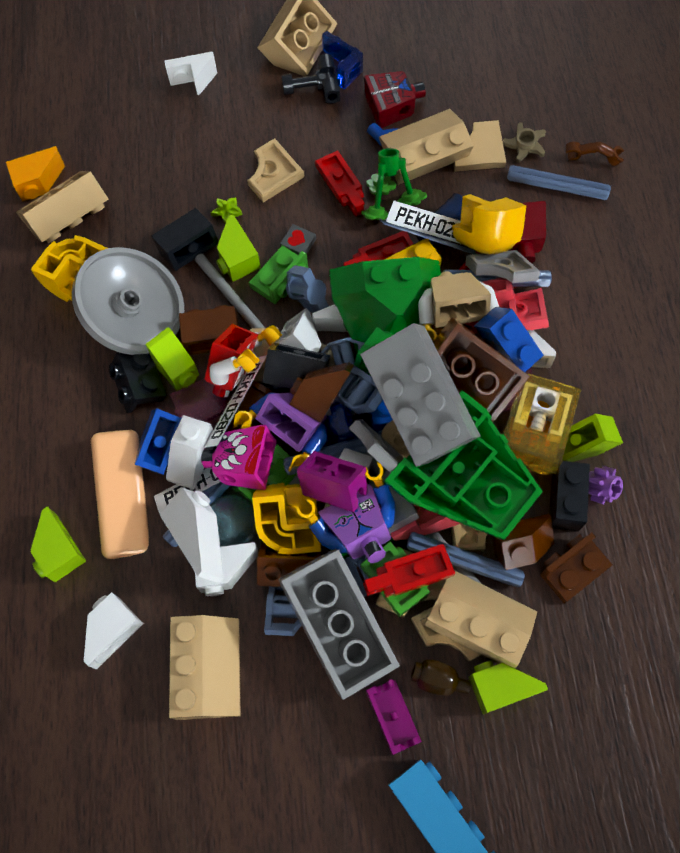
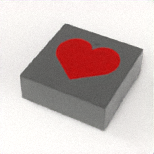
(298, 239)

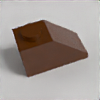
(319, 389)
(525, 543)

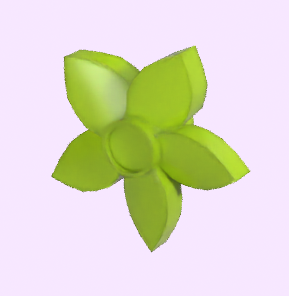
(226, 209)

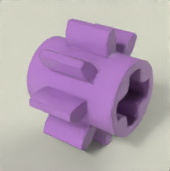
(604, 485)

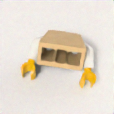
(455, 297)

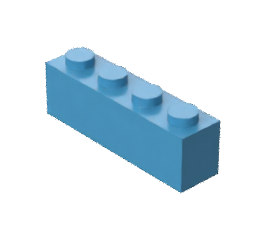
(436, 811)

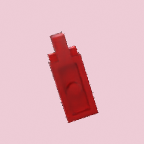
(341, 181)
(382, 249)
(411, 572)

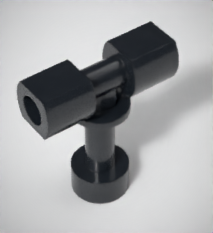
(323, 79)

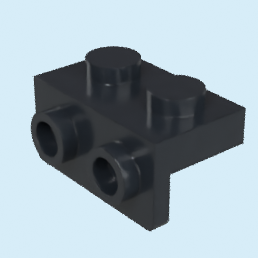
(136, 380)

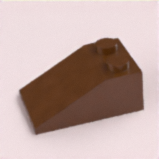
(478, 367)

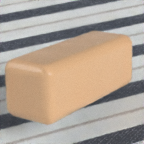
(119, 494)

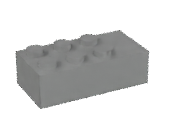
(420, 394)
(338, 623)

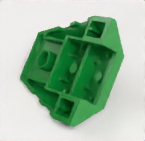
(381, 294)
(473, 484)

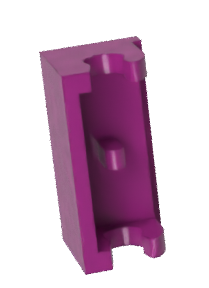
(332, 480)
(393, 716)

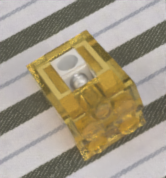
(537, 449)

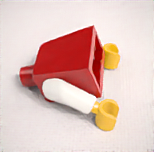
(234, 356)

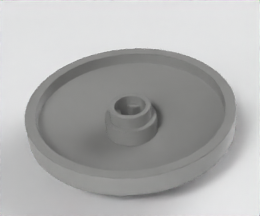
(126, 299)

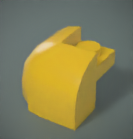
(490, 225)
(61, 263)
(278, 519)

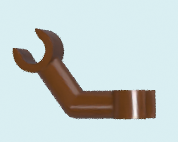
(576, 149)

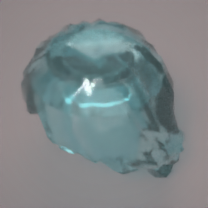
(234, 520)

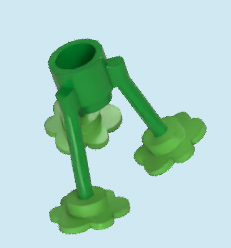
(381, 183)

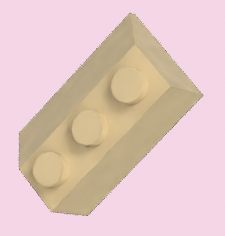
(296, 35)
(429, 143)
(63, 206)
(482, 620)
(204, 667)

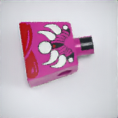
(242, 457)

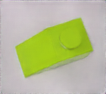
(236, 251)
(172, 359)
(591, 438)
(54, 548)
(502, 686)

